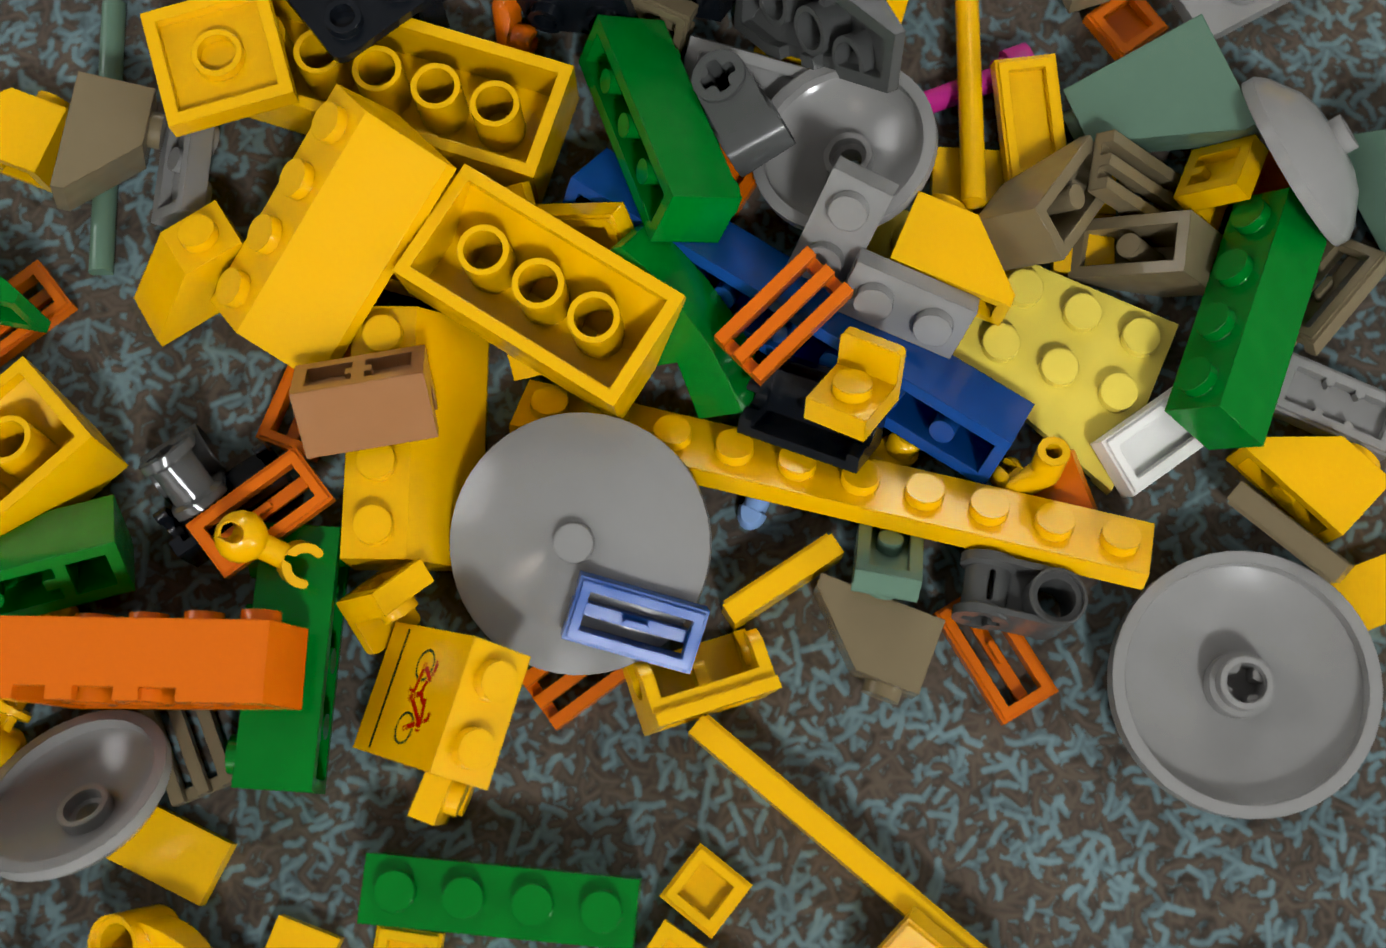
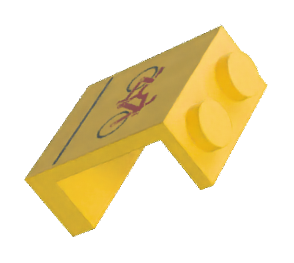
(442, 703)

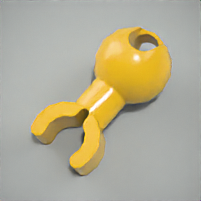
(252, 542)

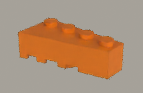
(154, 661)

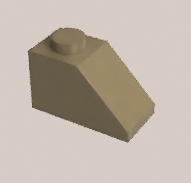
(104, 138)
(1043, 208)
(1153, 254)
(879, 639)

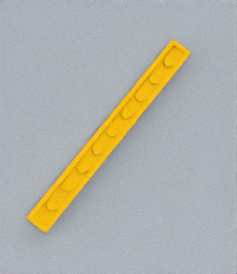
(886, 494)

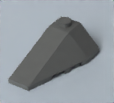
(849, 36)

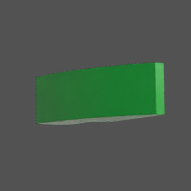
(710, 374)

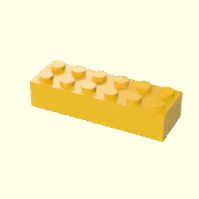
(458, 91)

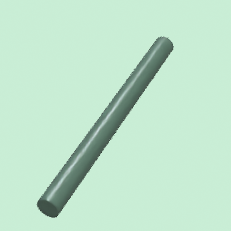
(105, 205)

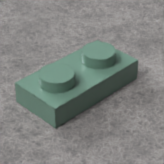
(887, 564)

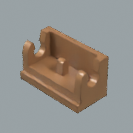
(364, 401)

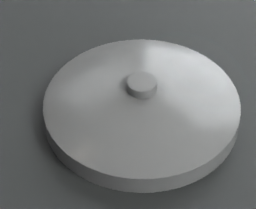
(570, 500)
(1245, 685)

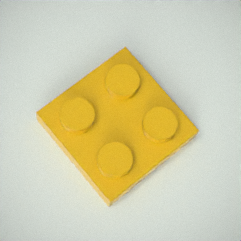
(217, 62)

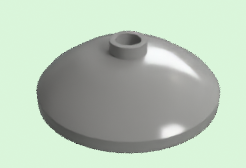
(837, 118)
(1309, 154)
(80, 793)

